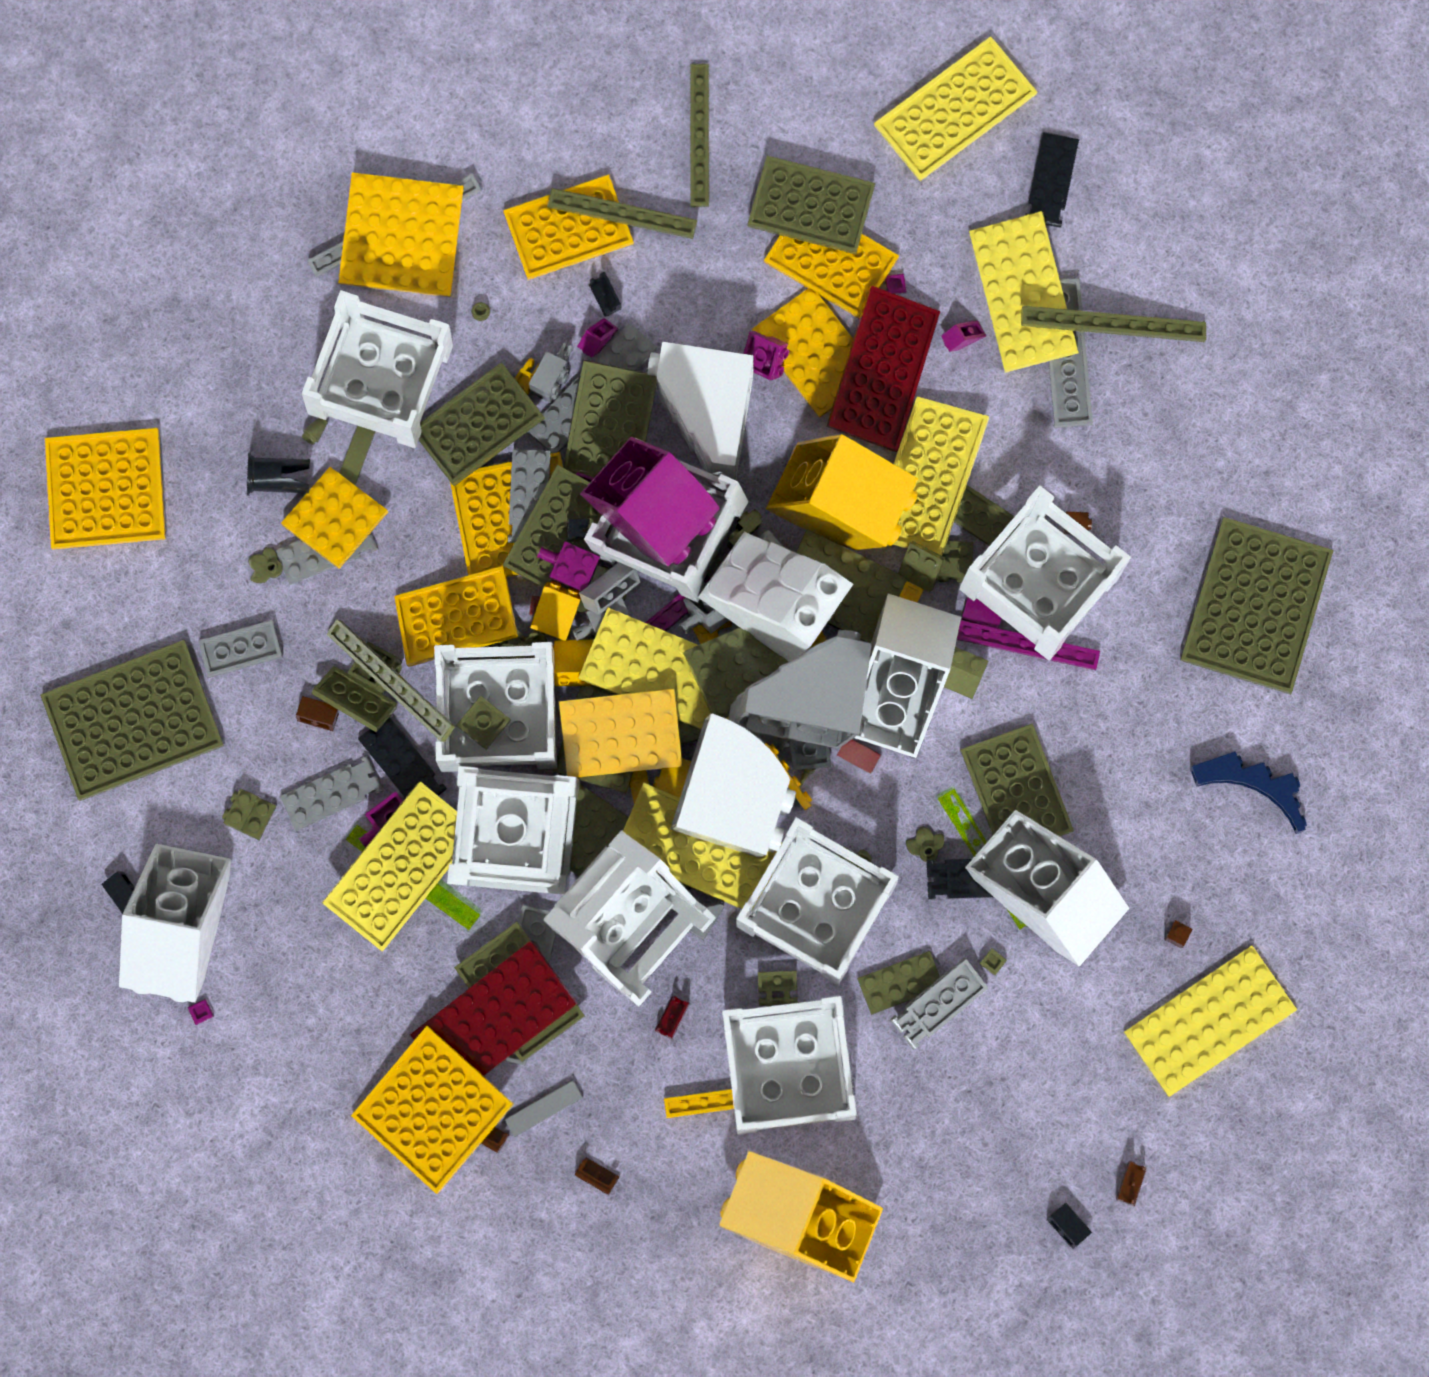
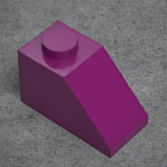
(963, 335)
(597, 337)

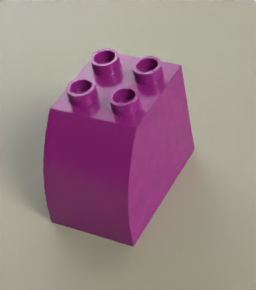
(652, 501)

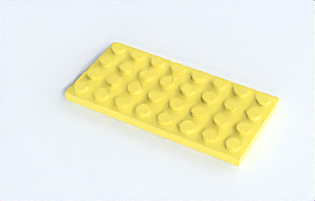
(955, 108)
(1020, 272)
(940, 452)
(643, 658)
(692, 861)
(397, 868)
(1210, 1021)

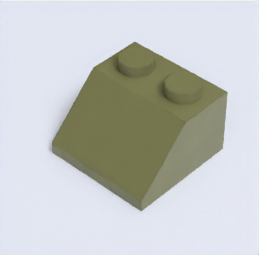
(965, 673)

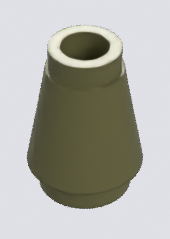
(314, 431)

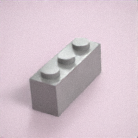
(609, 588)

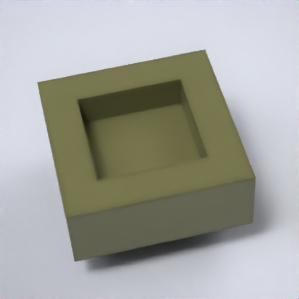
(993, 962)

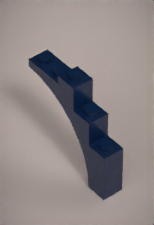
(1256, 777)

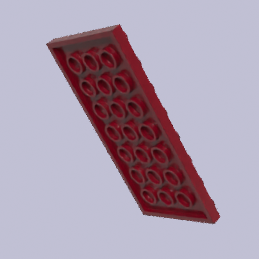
(883, 368)
(503, 1010)

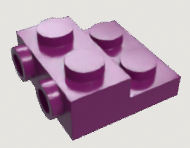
(767, 355)

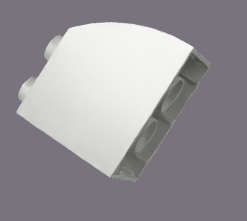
(733, 791)

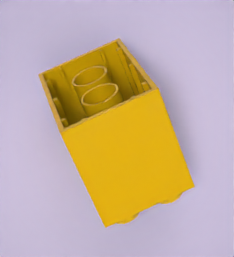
(843, 493)
(800, 1215)

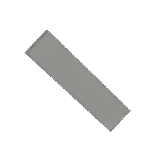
(543, 1108)

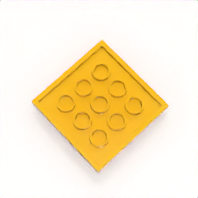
(334, 517)

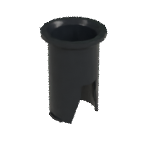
(265, 475)

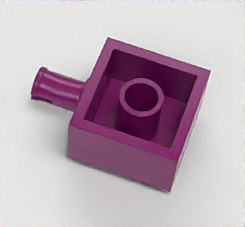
(571, 565)
(379, 816)

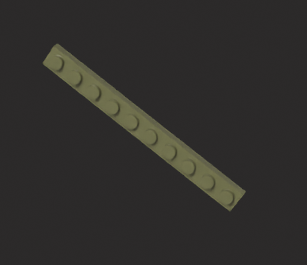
(1113, 323)
(391, 680)

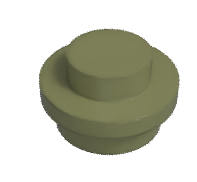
(480, 311)

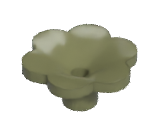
(535, 637)

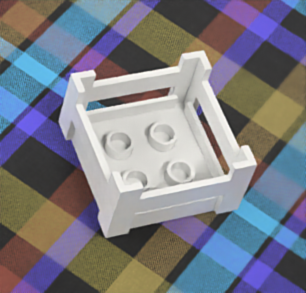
(377, 372)
(690, 573)
(1041, 576)
(515, 687)
(513, 830)
(817, 901)
(618, 907)
(789, 1065)

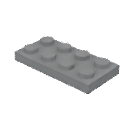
(240, 649)

